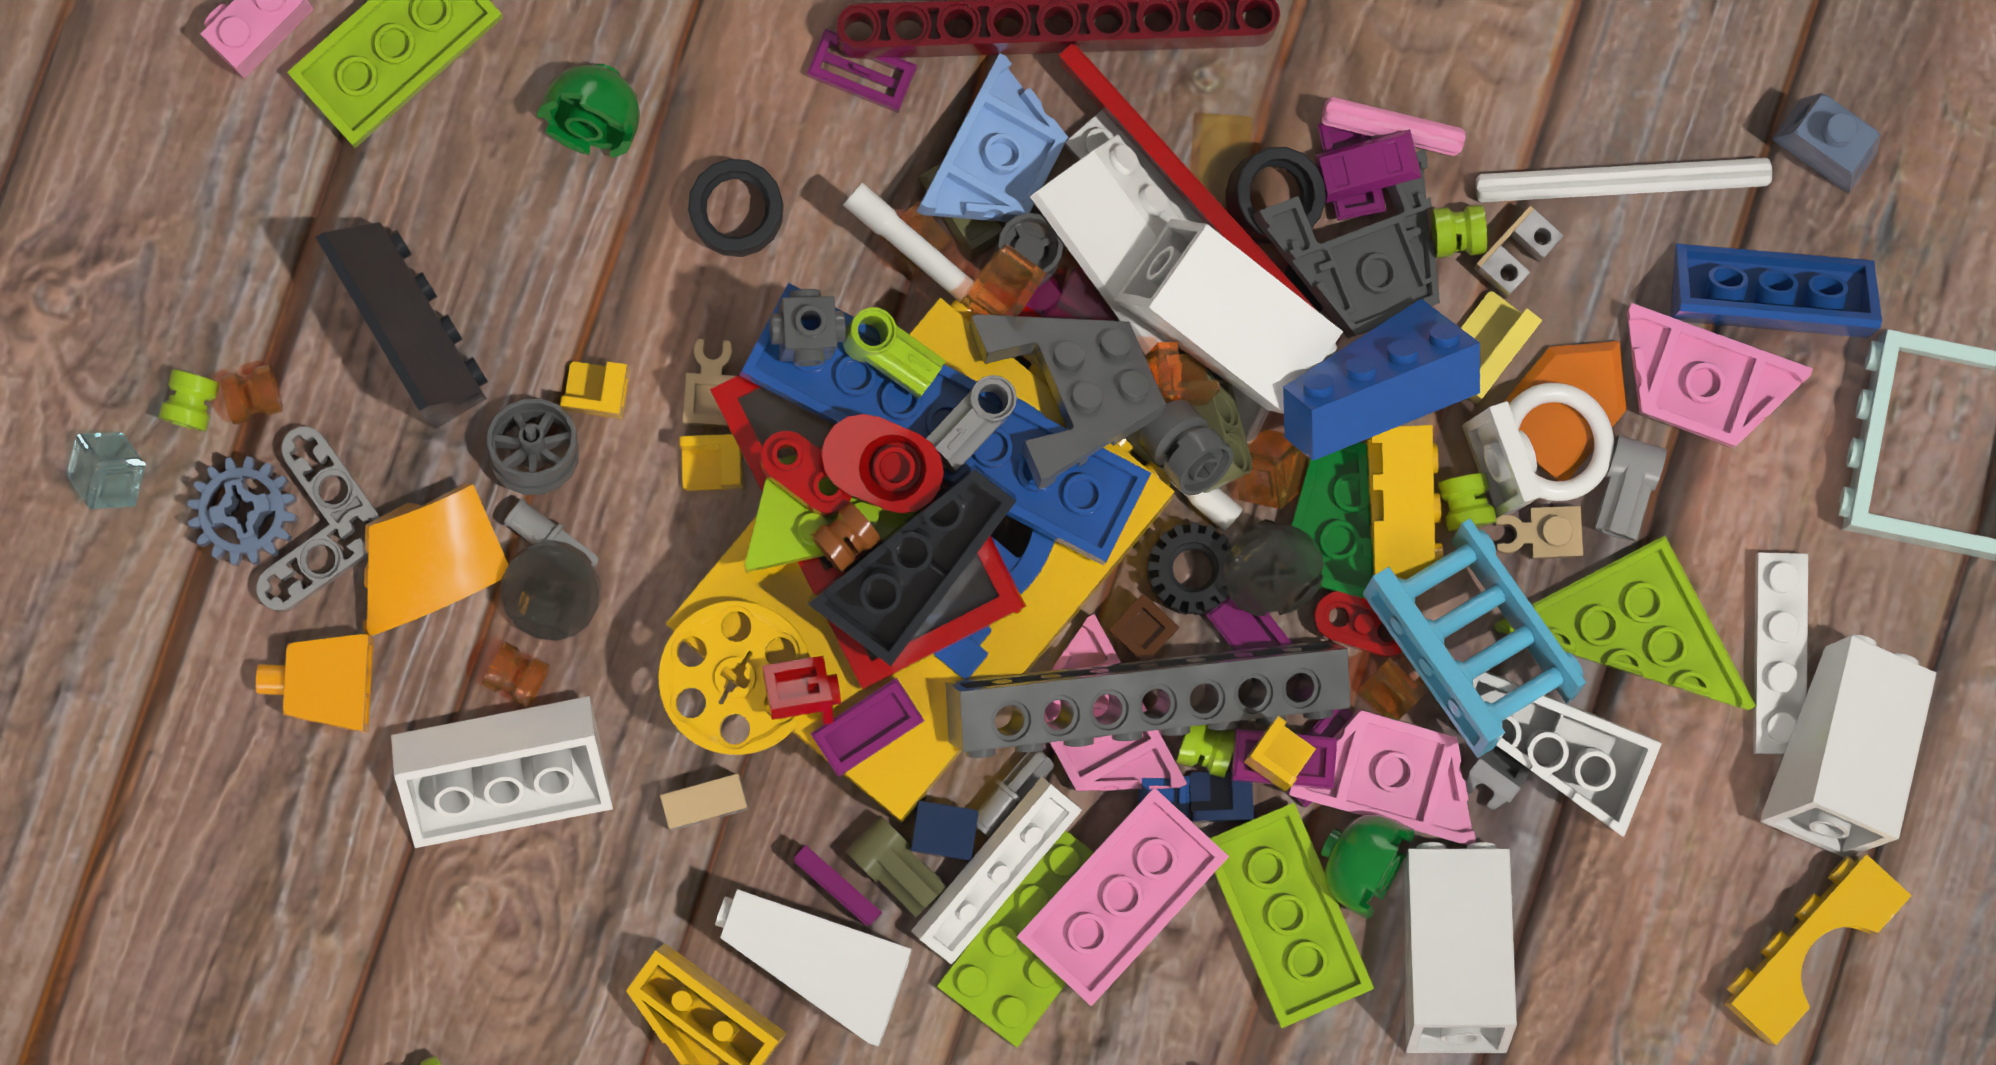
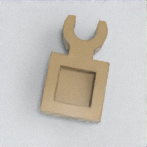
(699, 403)
(1550, 533)

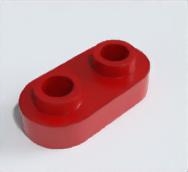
(803, 475)
(1360, 628)

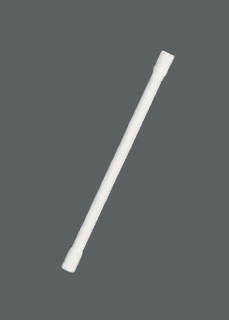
(885, 222)

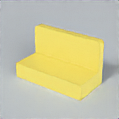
(1501, 335)

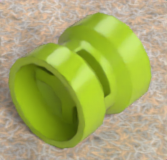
(1459, 231)
(187, 405)
(1467, 501)
(1208, 748)

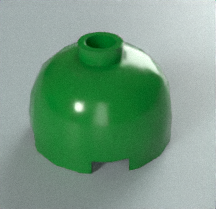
(591, 108)
(1364, 860)

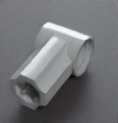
(969, 424)
(1631, 478)

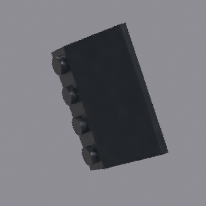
(404, 321)

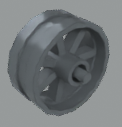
(532, 446)

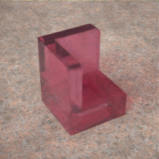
(1080, 300)

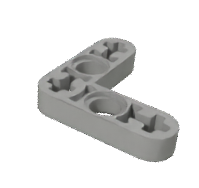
(339, 516)

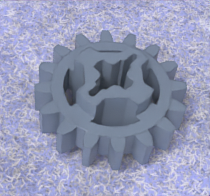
(221, 516)

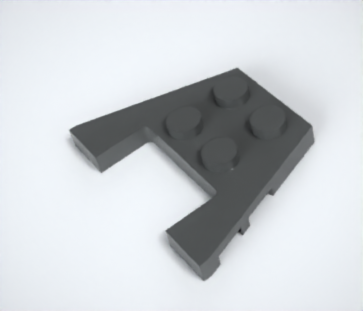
(1366, 272)
(1092, 374)

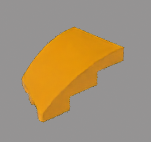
(428, 558)

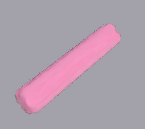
(1383, 122)

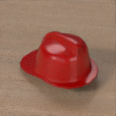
(882, 463)

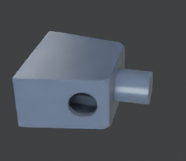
(1829, 140)

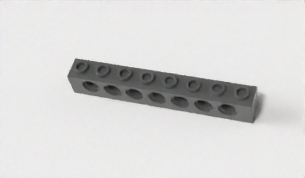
(976, 702)

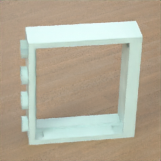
(1865, 450)

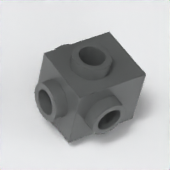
(804, 345)

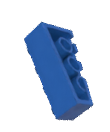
(1382, 381)

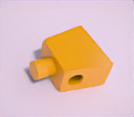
(324, 681)

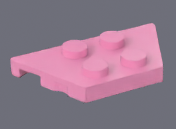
(1705, 378)
(1107, 762)
(1398, 774)

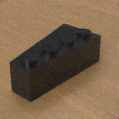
(912, 569)

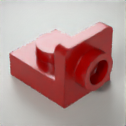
(801, 689)

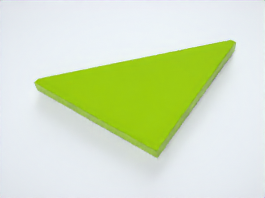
(1645, 623)

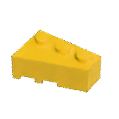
(1403, 500)
(699, 1015)

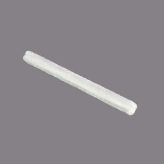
(1623, 180)

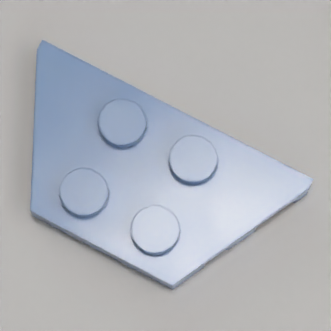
(997, 153)

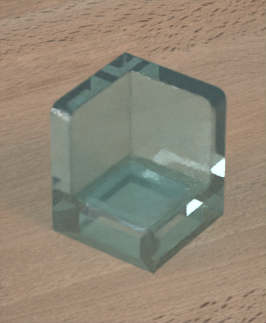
(106, 470)

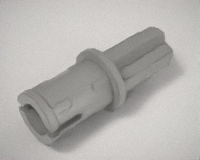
(538, 528)
(1012, 791)

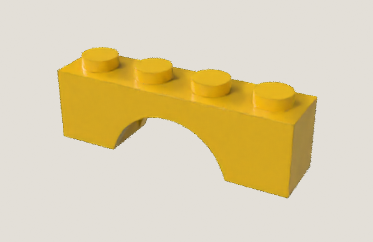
(1773, 995)

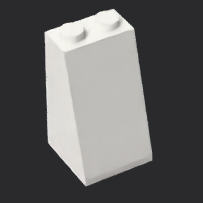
(1227, 312)
(1852, 749)
(1458, 949)
(827, 963)

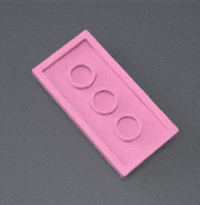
(1122, 896)

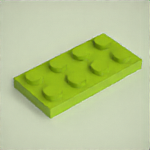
(387, 58)
(1289, 917)
(996, 972)

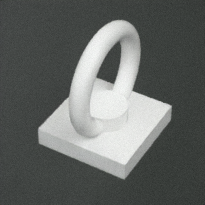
(1510, 457)

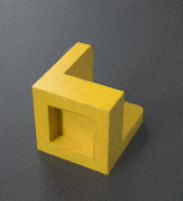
(596, 389)
(711, 463)
(1279, 754)

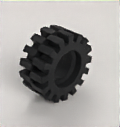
(1161, 573)

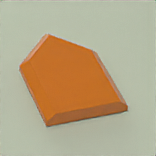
(1558, 431)

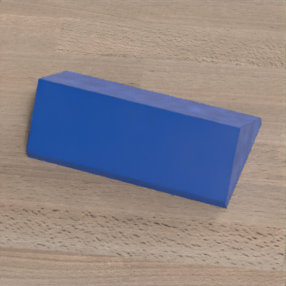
(1775, 291)

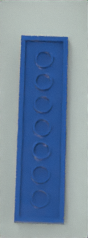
(1080, 509)

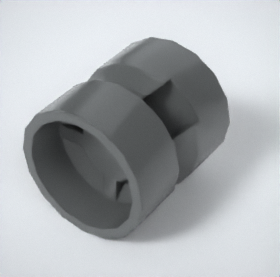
(1035, 240)
(1186, 448)

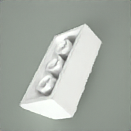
(1108, 221)
(501, 772)

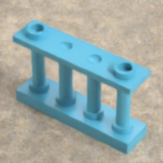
(1453, 680)

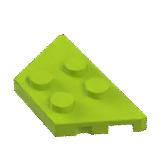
(785, 525)

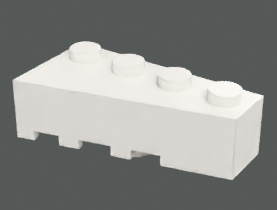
(1577, 752)

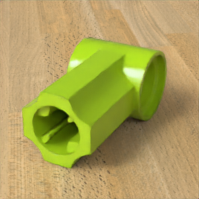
(897, 356)

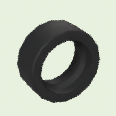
(1297, 164)
(741, 170)

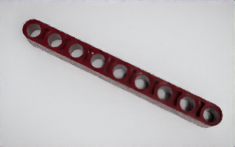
(1034, 36)

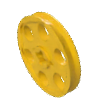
(709, 678)

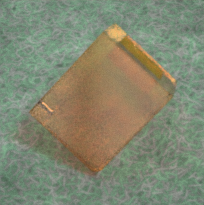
(925, 227)
(1003, 284)
(1180, 375)
(1275, 472)

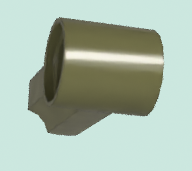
(888, 859)

